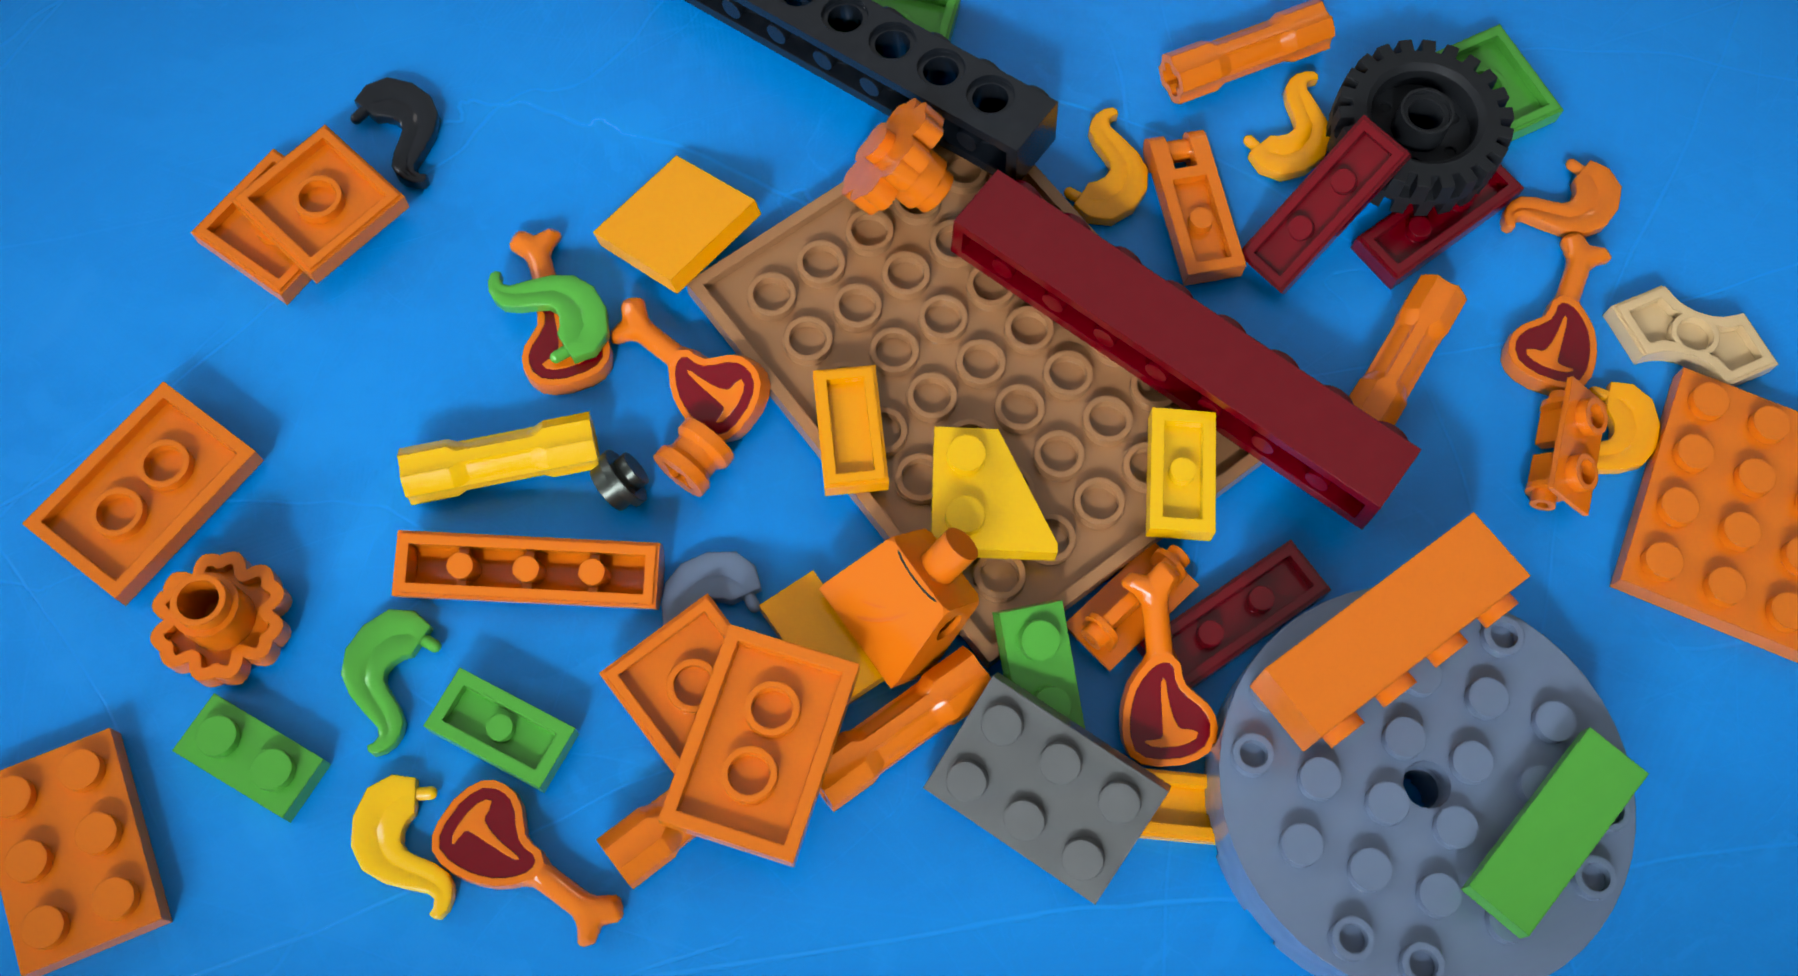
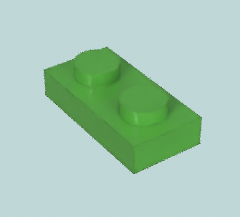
(1039, 655)
(501, 730)
(252, 757)

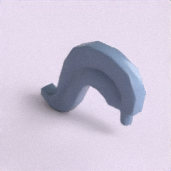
(722, 575)

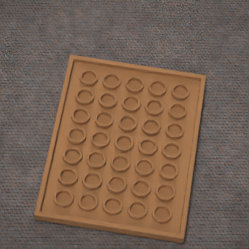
(951, 354)

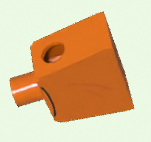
(906, 600)

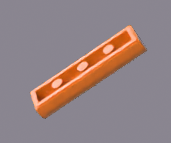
(528, 570)

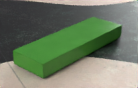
(1554, 832)

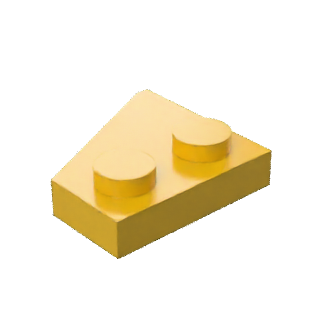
(986, 496)

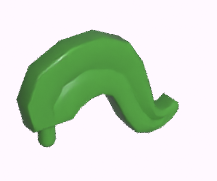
(578, 305)
(369, 661)

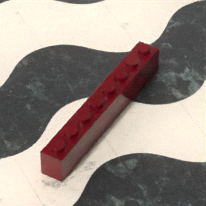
(1183, 348)

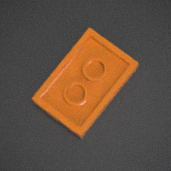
(143, 493)
(760, 745)
(76, 855)

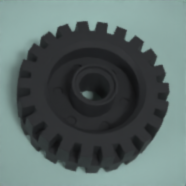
(1436, 113)

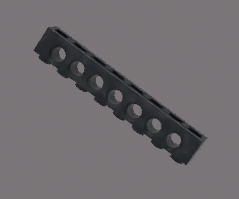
(892, 60)

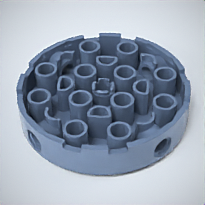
(1360, 873)

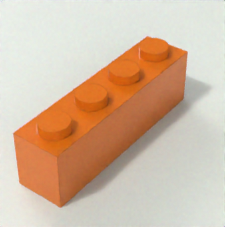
(1389, 632)

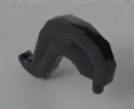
(411, 110)

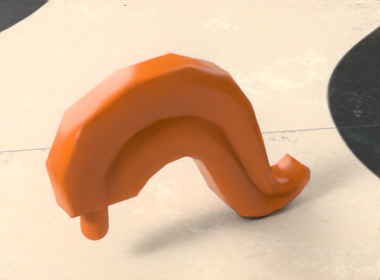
(1590, 208)

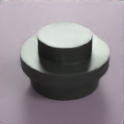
(620, 480)

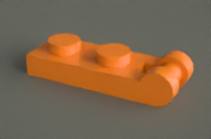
(1194, 208)

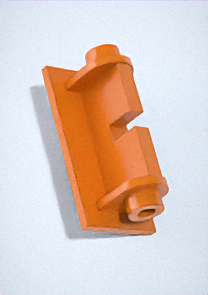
(1574, 427)
(1113, 618)

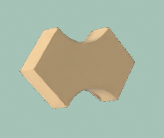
(1664, 329)

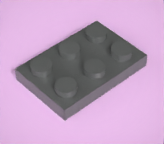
(1047, 787)

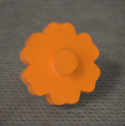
(900, 162)
(221, 619)

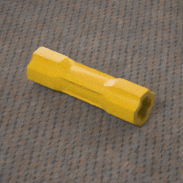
(452, 467)

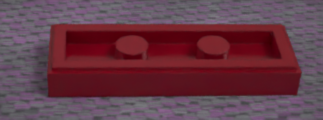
(1324, 204)
(1408, 242)
(1244, 612)

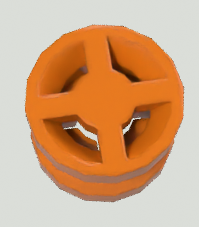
(694, 456)

